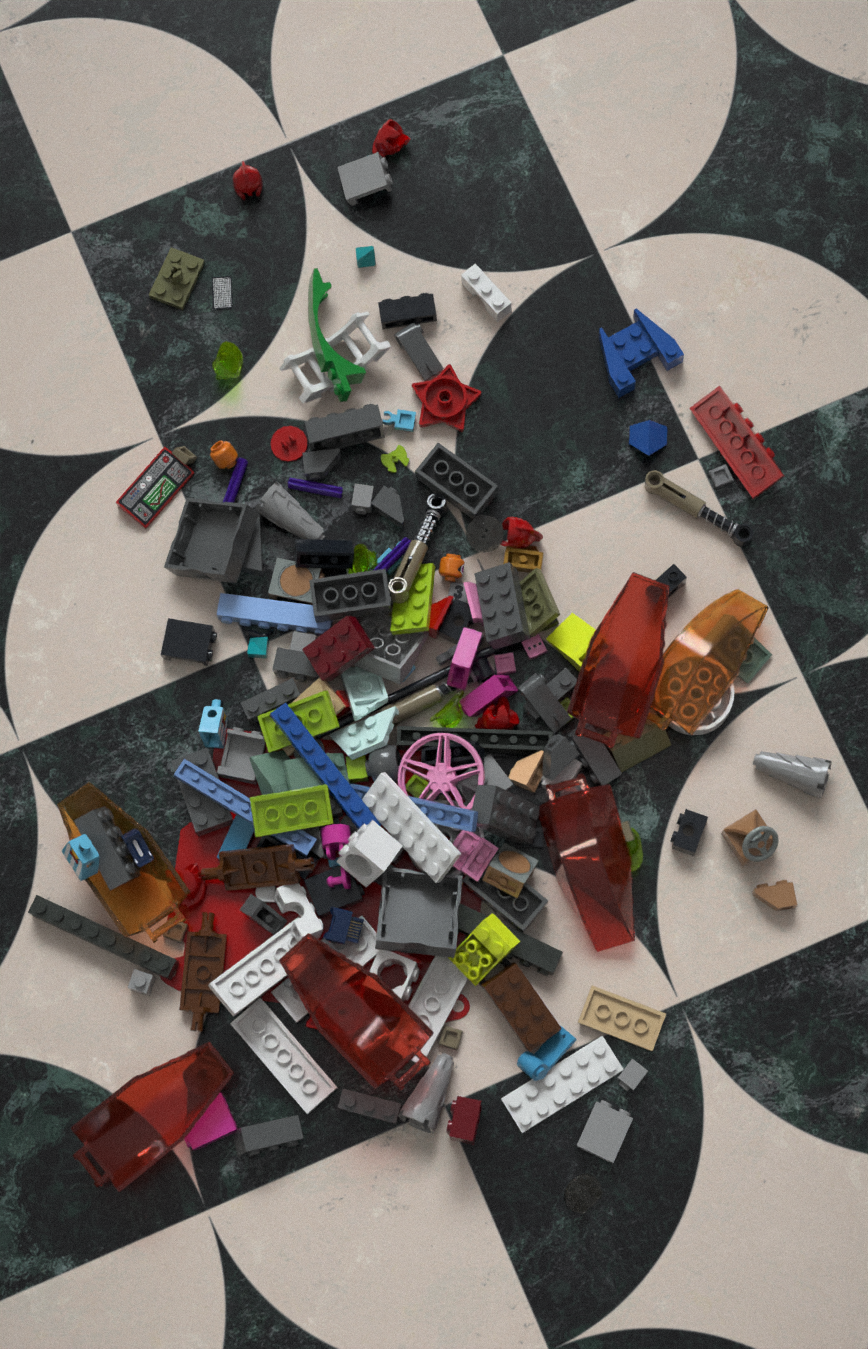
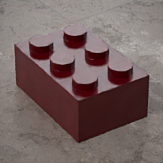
(338, 648)
(465, 1120)

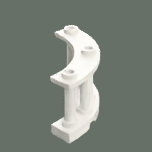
(314, 392)

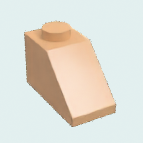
(528, 771)

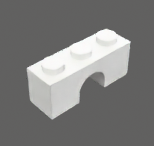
(479, 284)
(294, 899)

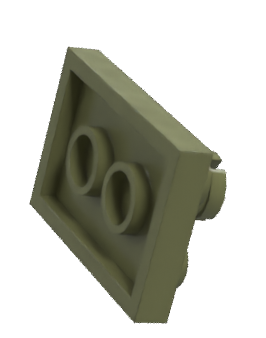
(176, 278)
(538, 602)

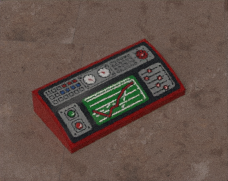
(154, 488)

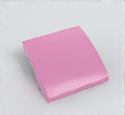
(473, 600)
(475, 854)

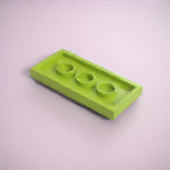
(415, 612)
(314, 713)
(291, 810)

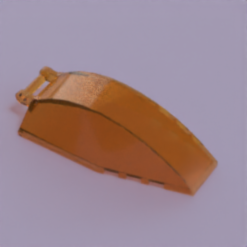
(705, 660)
(144, 899)

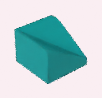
(365, 256)
(258, 647)

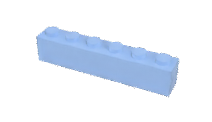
(269, 613)

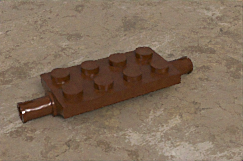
(258, 867)
(202, 965)

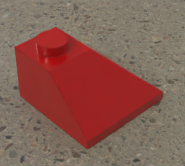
(438, 613)

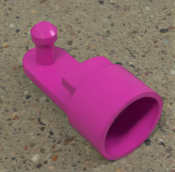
(333, 840)

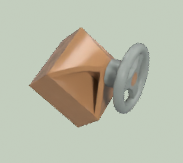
(751, 838)

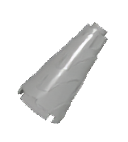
(288, 514)
(797, 771)
(427, 1099)

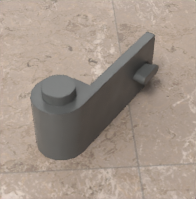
(418, 349)
(544, 702)

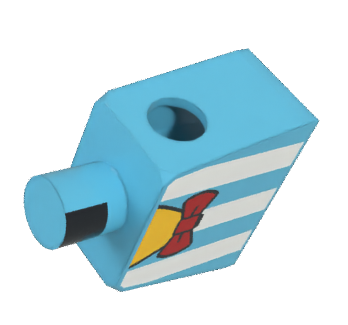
(213, 725)
(81, 853)

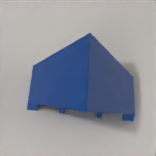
(648, 436)

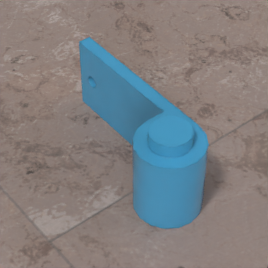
(238, 835)
(546, 1056)

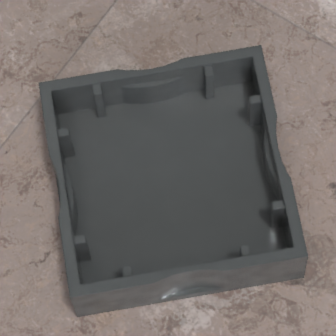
(211, 540)
(418, 913)

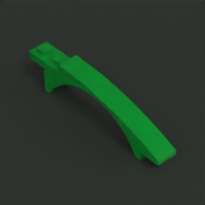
(339, 370)

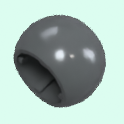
(384, 760)

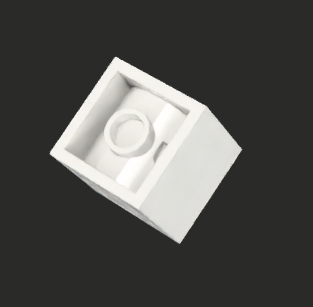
(368, 853)
(387, 958)

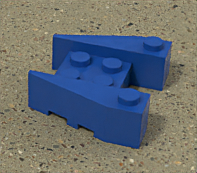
(635, 347)

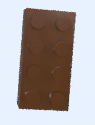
(521, 1006)

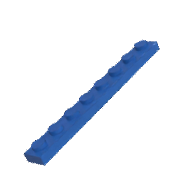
(322, 766)

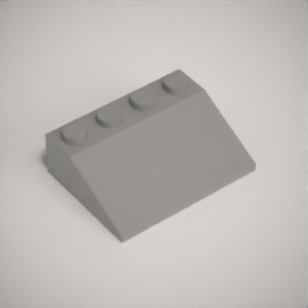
(392, 653)

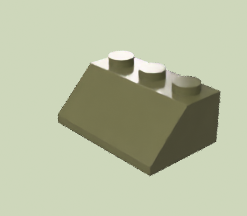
(631, 751)

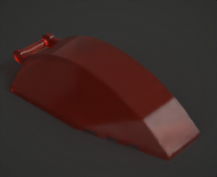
(623, 663)
(591, 860)
(357, 1012)
(150, 1115)

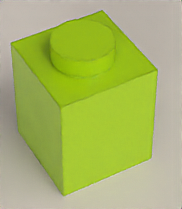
(356, 769)

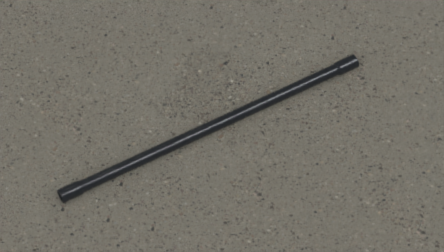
(424, 682)

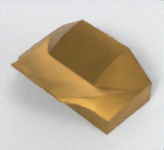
(524, 559)

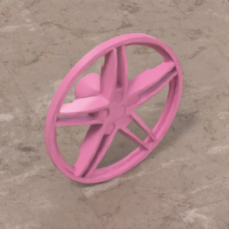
(442, 777)

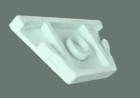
(364, 691)
(366, 734)

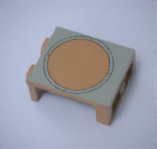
(292, 581)
(510, 870)

